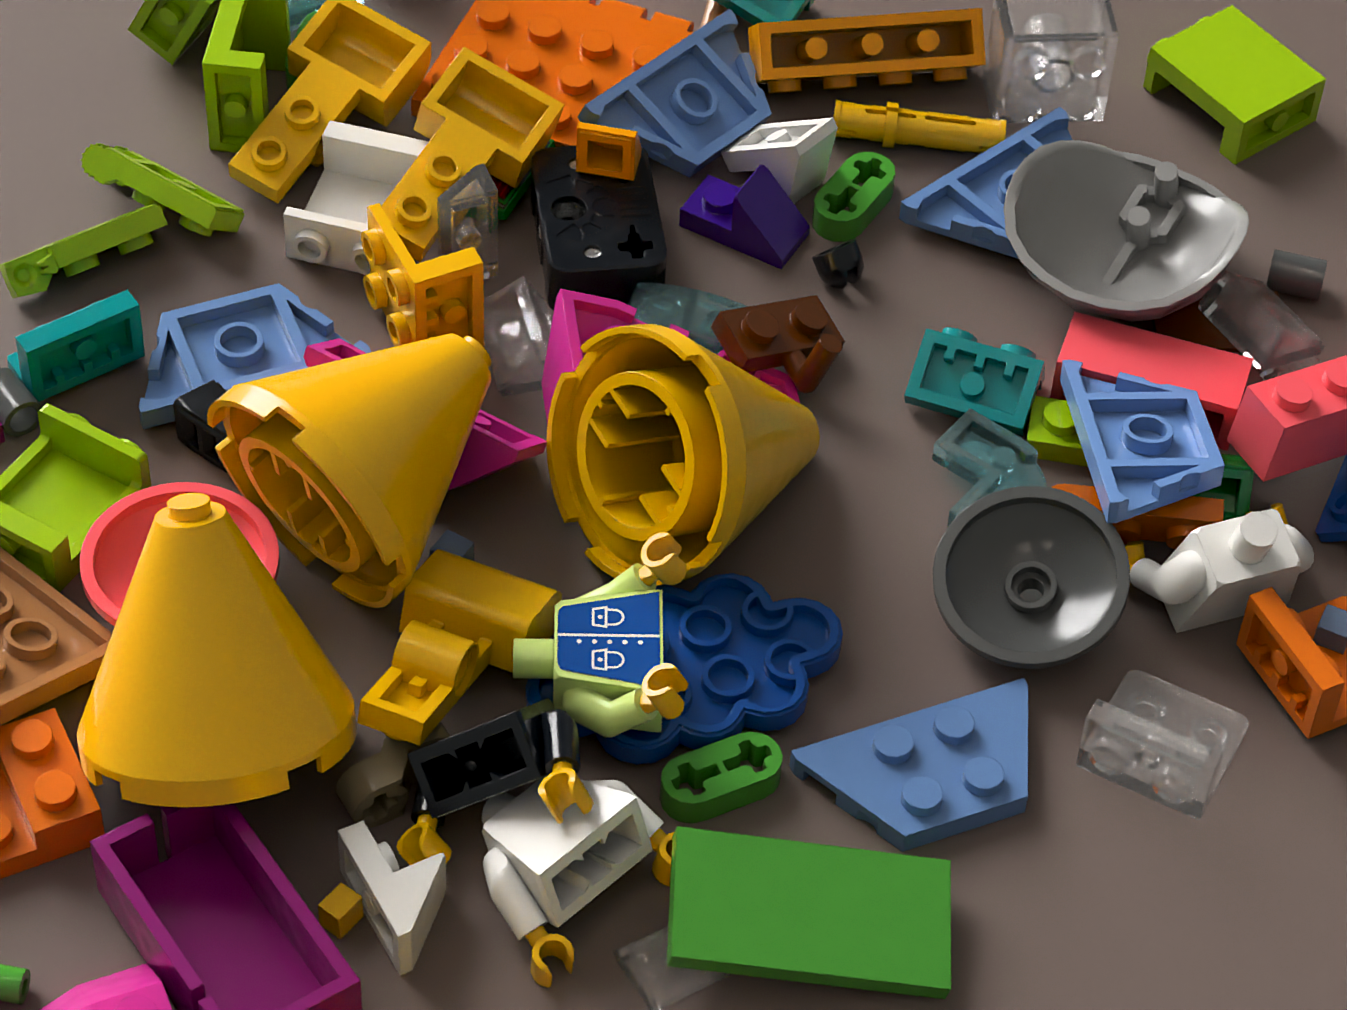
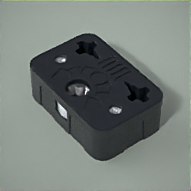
(595, 229)

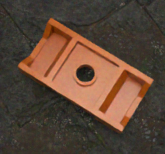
(43, 795)

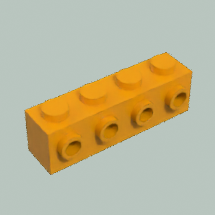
(867, 46)

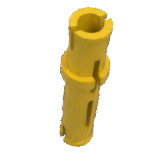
(920, 128)

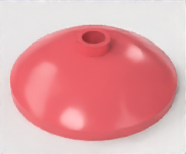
(120, 532)

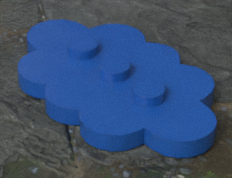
(741, 661)

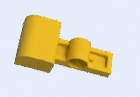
(341, 63)
(471, 119)
(452, 627)

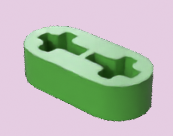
(843, 190)
(720, 776)

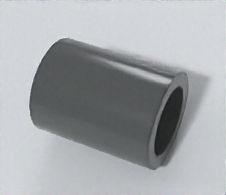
(1296, 274)
(17, 405)

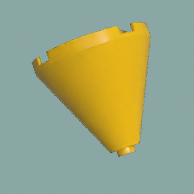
(669, 443)
(356, 455)
(209, 674)

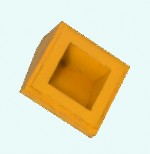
(607, 151)

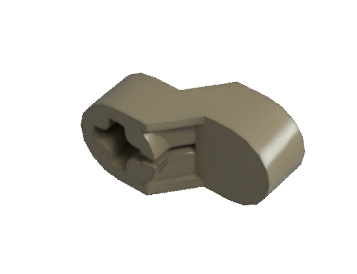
(380, 784)

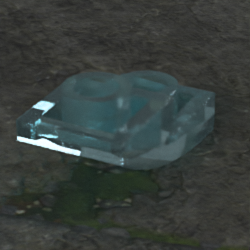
(683, 307)

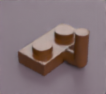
(783, 334)

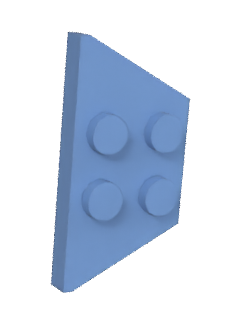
(687, 99)
(972, 197)
(230, 342)
(1141, 441)
(930, 768)

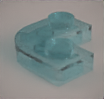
(986, 458)

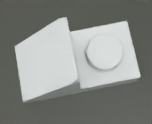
(791, 150)
(395, 900)

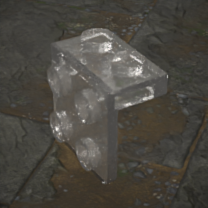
(1161, 742)

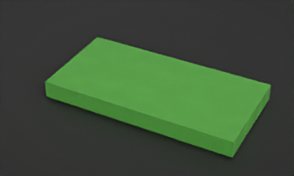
(810, 913)

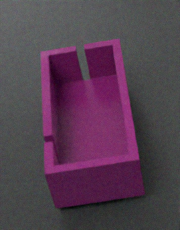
(219, 915)

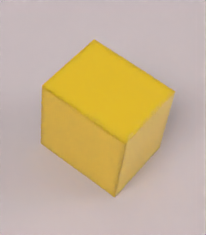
(340, 910)

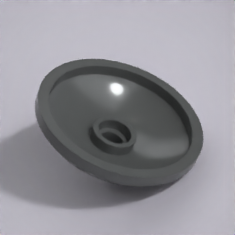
(1040, 543)

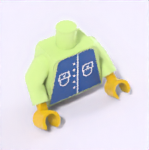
(611, 649)

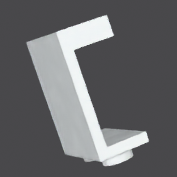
(358, 172)

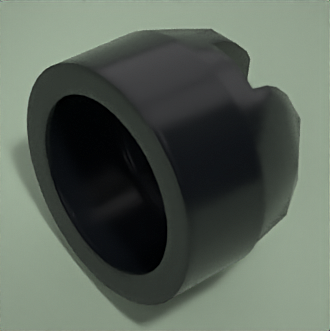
(840, 264)

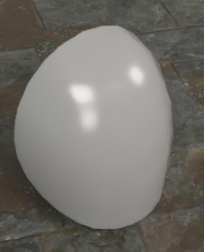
(1119, 229)

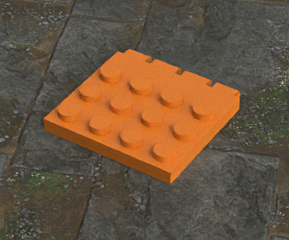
(560, 48)

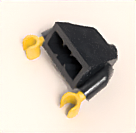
(490, 762)

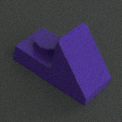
(750, 219)

